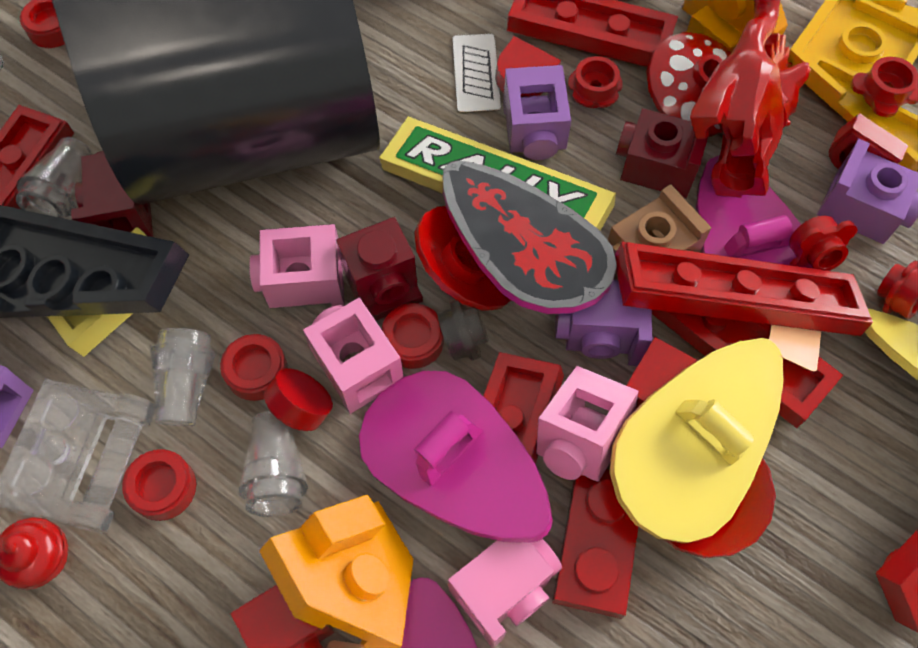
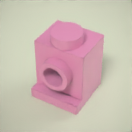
(298, 267)
(350, 330)
(576, 437)
(504, 583)

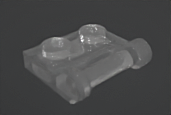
(57, 449)

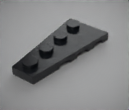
(81, 267)

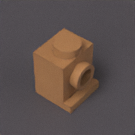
(663, 223)

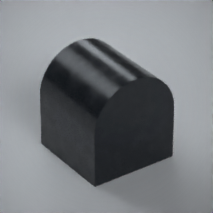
(219, 88)

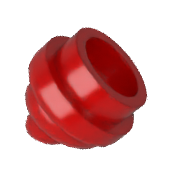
(32, 553)

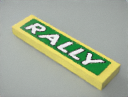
(424, 150)

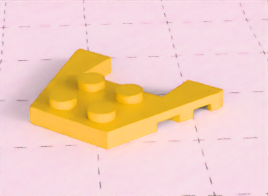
(848, 40)

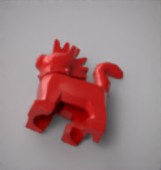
(751, 103)

